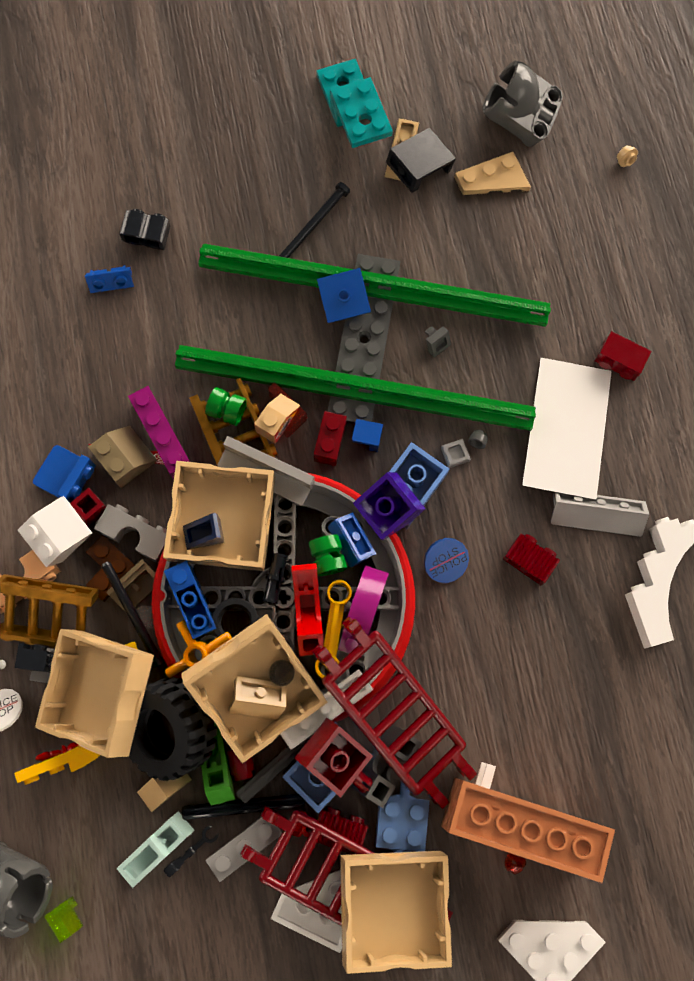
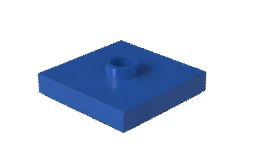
(344, 295)

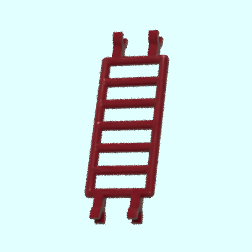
(373, 735)
(286, 888)

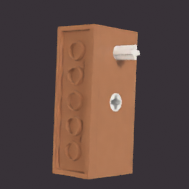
(526, 828)

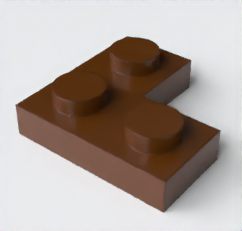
(102, 552)

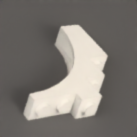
(657, 568)

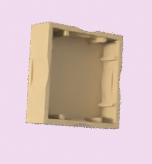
(241, 501)
(251, 656)
(94, 692)
(395, 911)

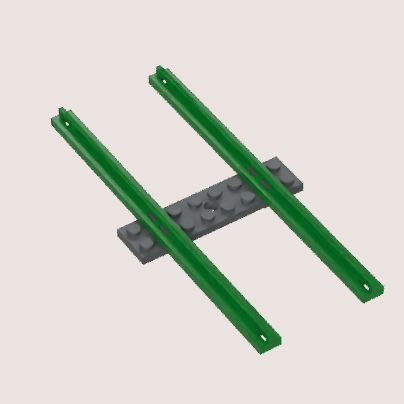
(356, 381)

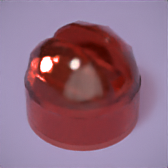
(514, 868)

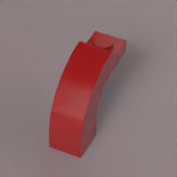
(307, 608)

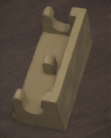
(137, 583)

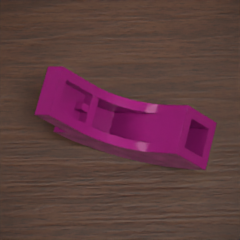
(364, 604)

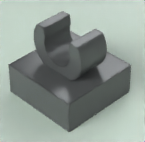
(437, 340)

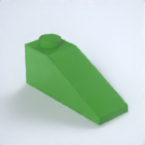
(216, 774)

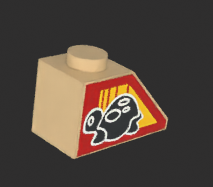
(276, 418)

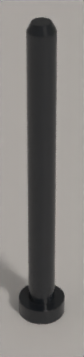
(341, 190)
(132, 614)

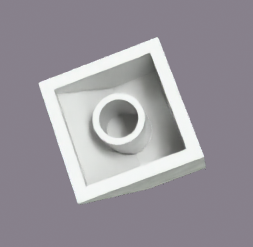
(55, 532)

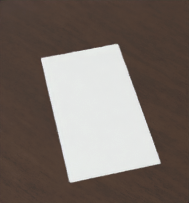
(567, 428)

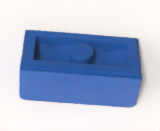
(354, 541)

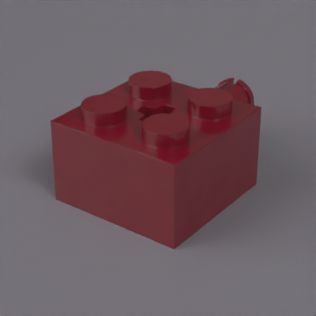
(335, 758)

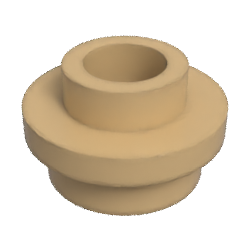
(627, 156)

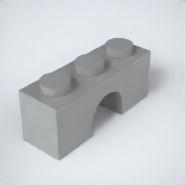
(117, 522)
(228, 857)

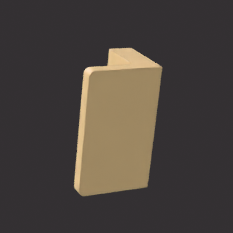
(258, 698)

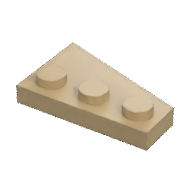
(493, 175)

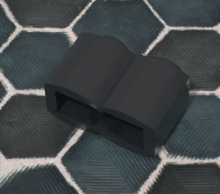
(145, 229)

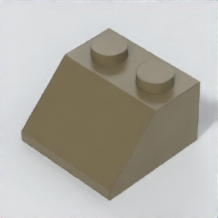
(122, 454)

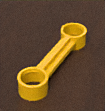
(334, 622)

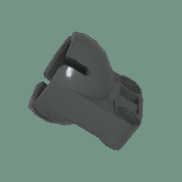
(525, 106)
(23, 891)

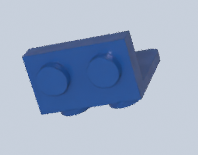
(64, 473)

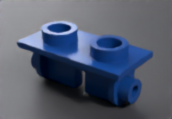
(111, 280)

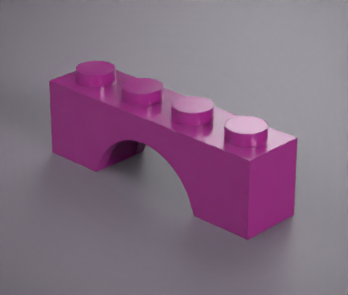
(158, 428)

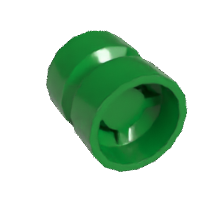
(223, 405)
(327, 555)

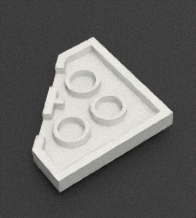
(306, 920)
(550, 947)

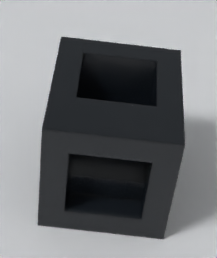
(33, 658)

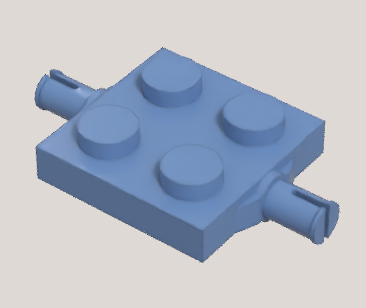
(402, 823)

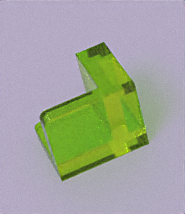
(64, 919)

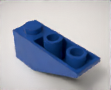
(190, 599)

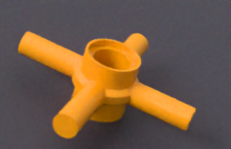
(189, 654)

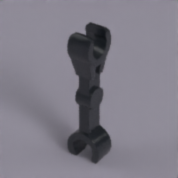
(175, 865)

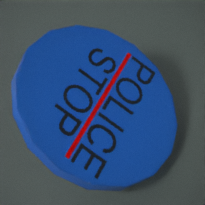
(446, 560)

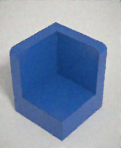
(367, 433)

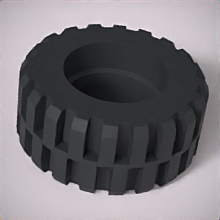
(191, 726)

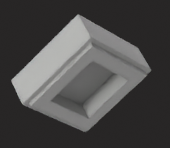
(455, 453)

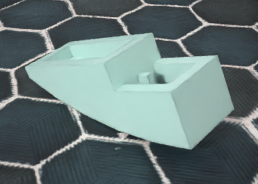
(155, 849)

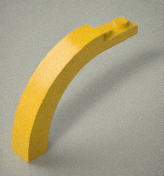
(76, 758)

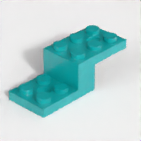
(354, 103)

